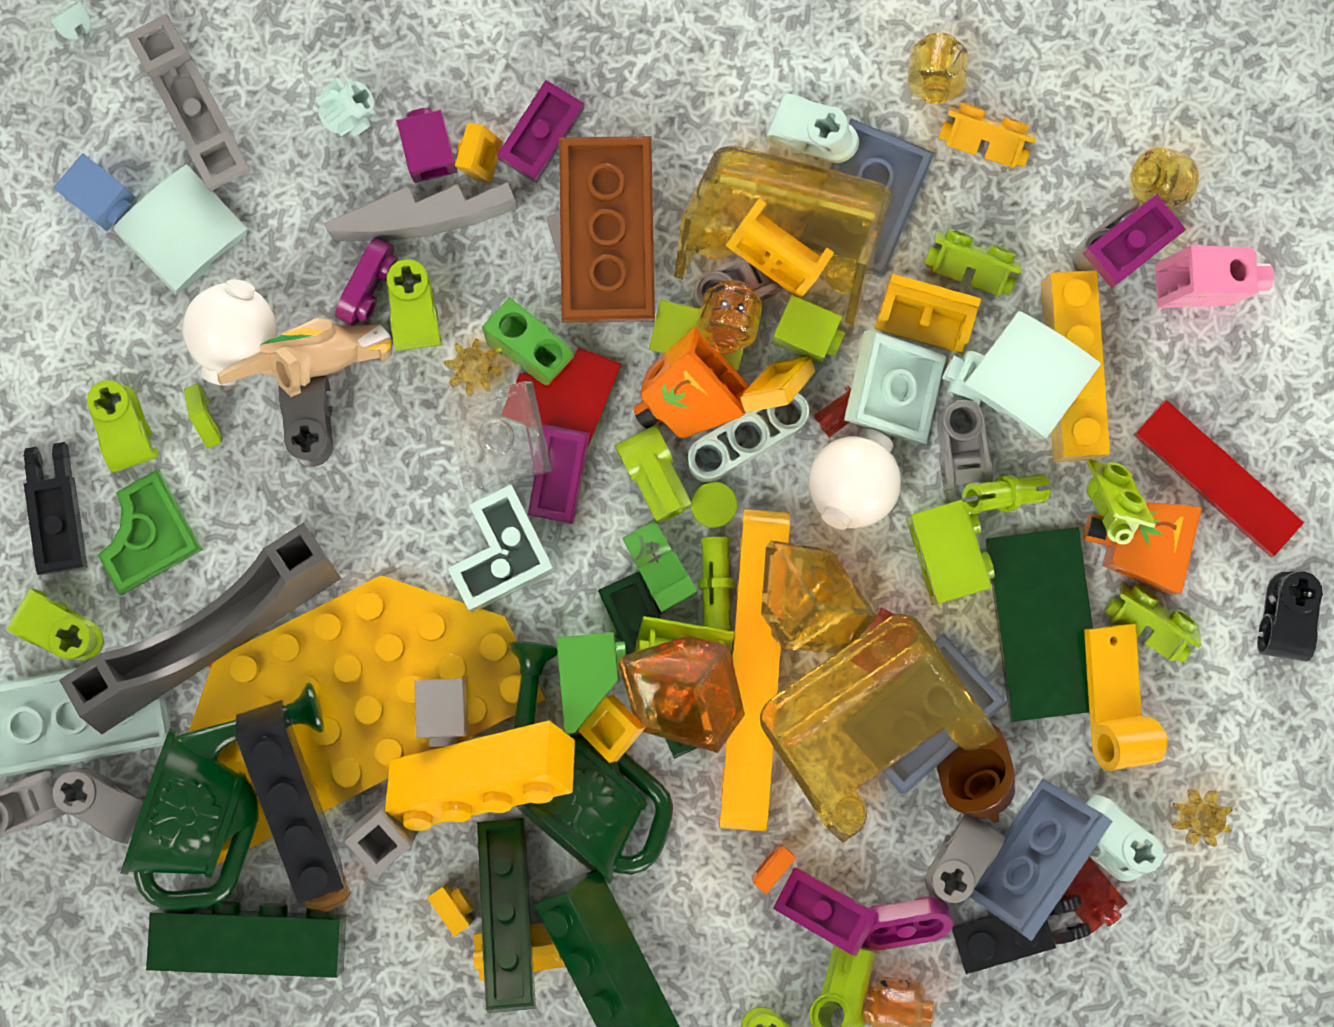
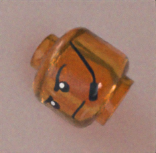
(729, 316)
(898, 1004)

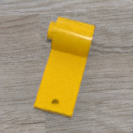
(1118, 729)

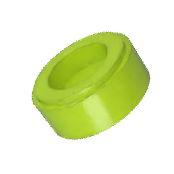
(713, 505)

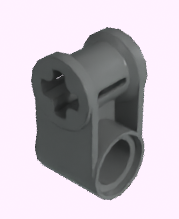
(306, 415)

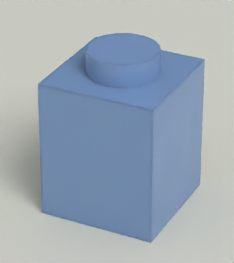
(95, 192)

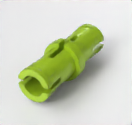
(1006, 493)
(716, 582)

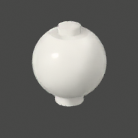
(226, 327)
(855, 480)

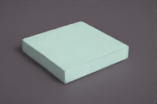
(895, 387)

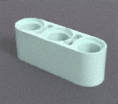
(731, 453)

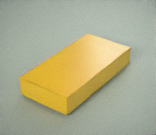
(778, 384)

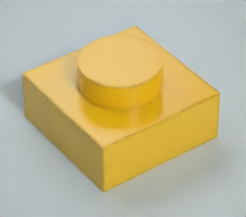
(478, 153)
(611, 728)
(452, 907)

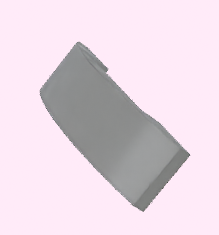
(189, 102)

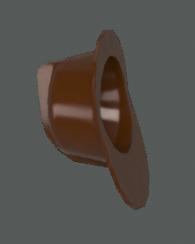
(979, 779)

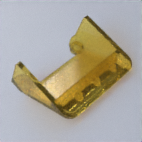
(867, 714)

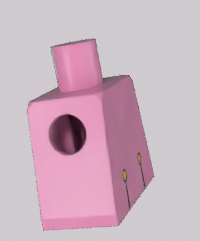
(1210, 277)

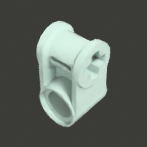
(813, 129)
(1121, 843)

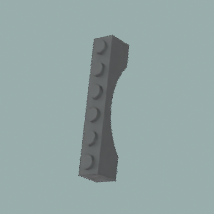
(132, 677)

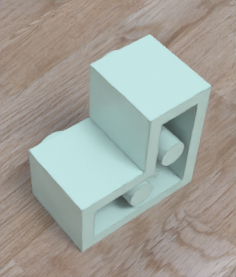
(514, 553)

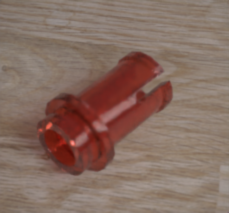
(832, 416)

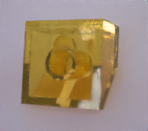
(811, 599)

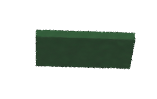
(1042, 622)

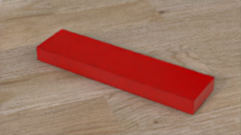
(1218, 478)

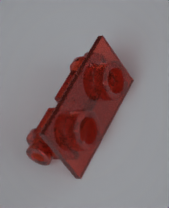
(1098, 897)

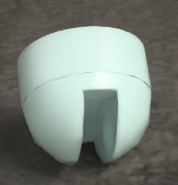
(70, 18)

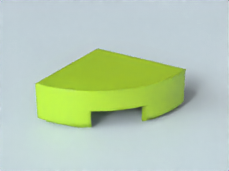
(200, 416)

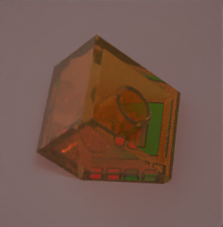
(684, 691)

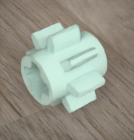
(346, 107)
(958, 372)

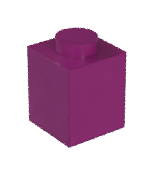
(426, 144)

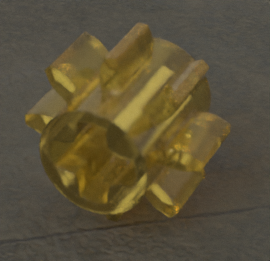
(477, 356)
(1192, 825)

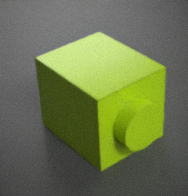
(808, 330)

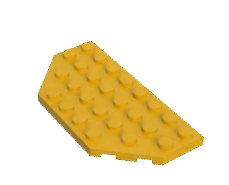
(364, 666)

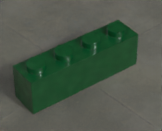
(247, 941)
(603, 955)

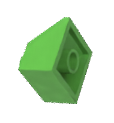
(587, 674)

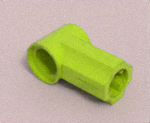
(651, 467)
(844, 987)

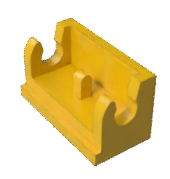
(777, 252)
(927, 313)

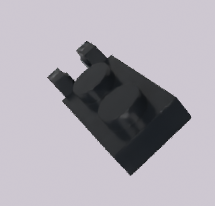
(53, 513)
(994, 942)

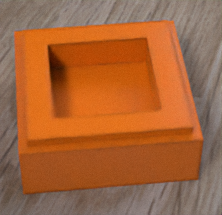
(772, 868)

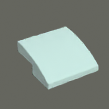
(180, 229)
(1032, 374)

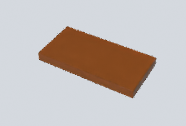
(606, 229)

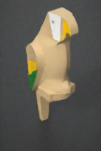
(311, 352)

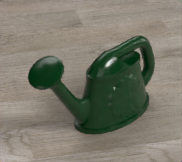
(603, 807)
(196, 808)

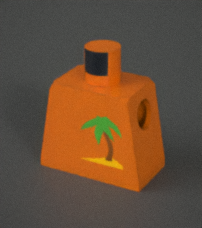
(690, 389)
(1156, 554)

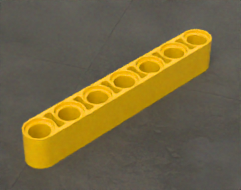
(756, 665)

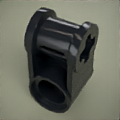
(1289, 621)

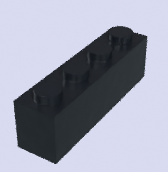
(289, 801)

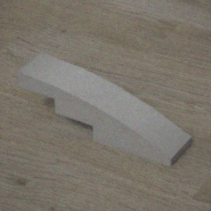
(402, 217)

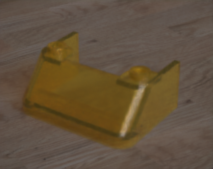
(804, 200)

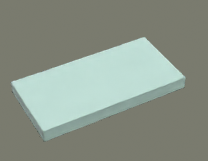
(46, 732)

